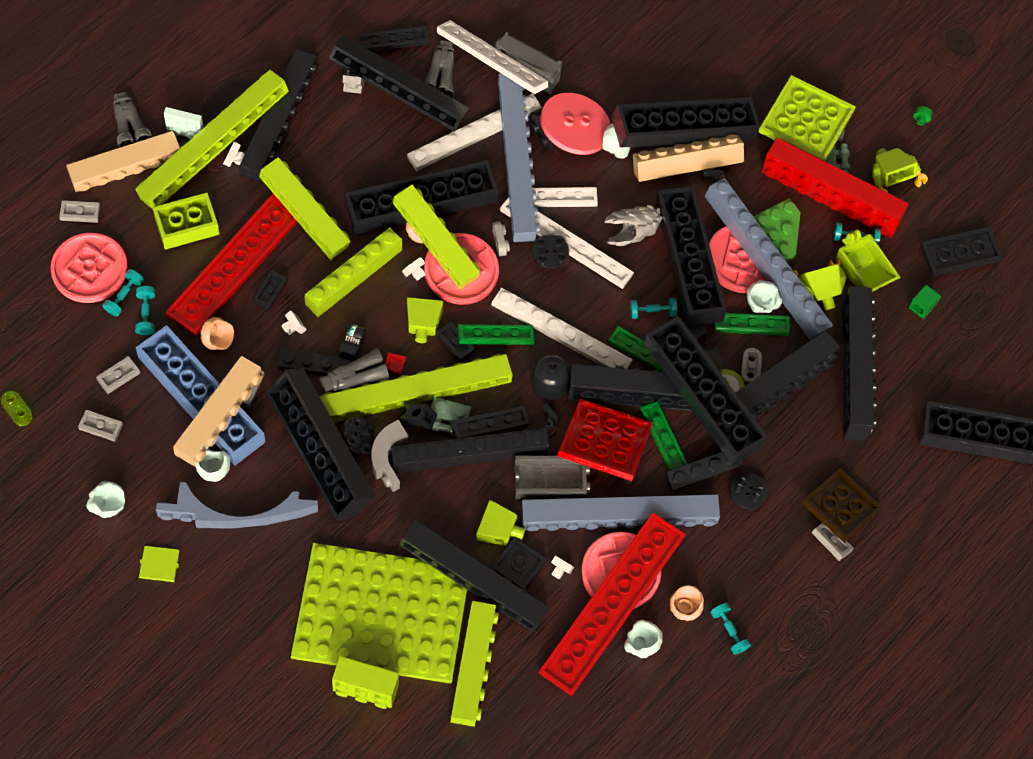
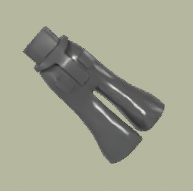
(442, 61)
(126, 113)
(346, 376)

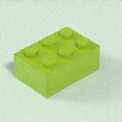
(186, 221)
(365, 682)

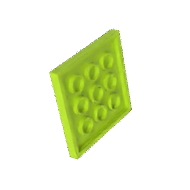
(807, 118)

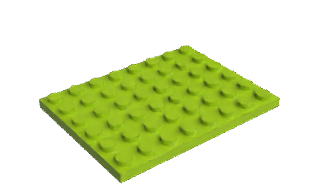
(379, 613)

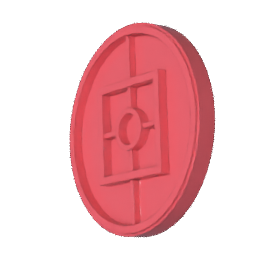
(574, 123)
(732, 263)
(89, 267)
(446, 289)
(602, 558)

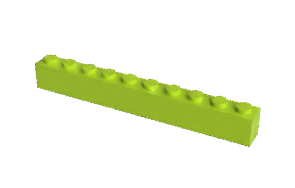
(212, 139)
(418, 388)

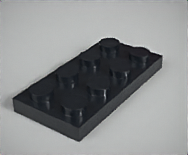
(961, 251)

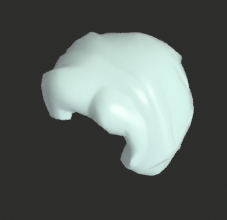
(611, 143)
(763, 296)
(214, 465)
(106, 499)
(643, 639)

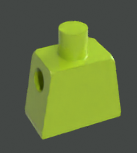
(423, 317)
(499, 525)

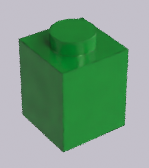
(925, 301)

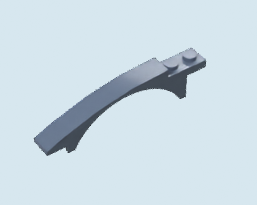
(190, 508)

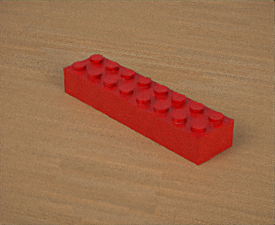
(834, 187)

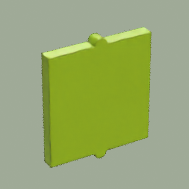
(159, 563)

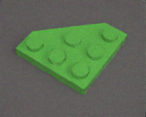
(781, 227)

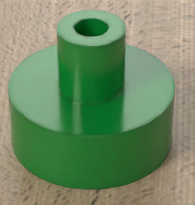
(922, 115)

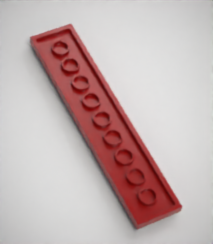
(232, 266)
(611, 604)

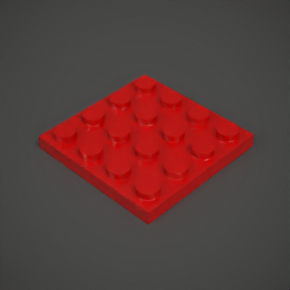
(605, 439)

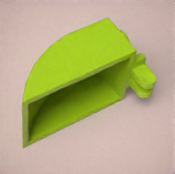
(865, 262)

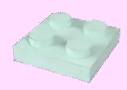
(182, 123)

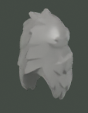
(637, 224)

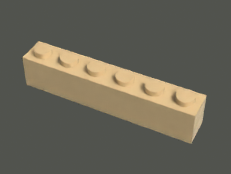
(688, 157)
(122, 161)
(217, 411)

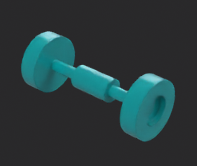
(838, 231)
(112, 307)
(653, 308)
(145, 327)
(721, 610)

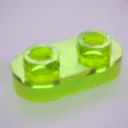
(15, 407)

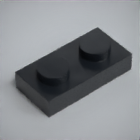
(536, 128)
(270, 290)
(449, 337)

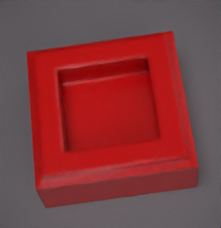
(395, 363)

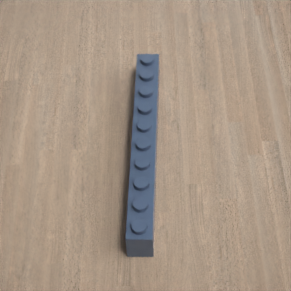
(517, 160)
(767, 259)
(618, 512)

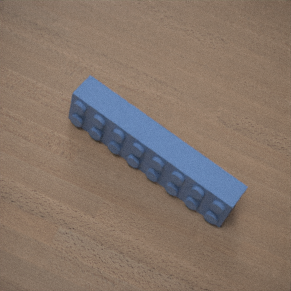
(193, 386)

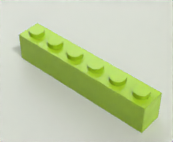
(304, 208)
(436, 237)
(353, 272)
(473, 664)

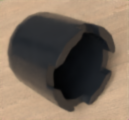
(551, 378)

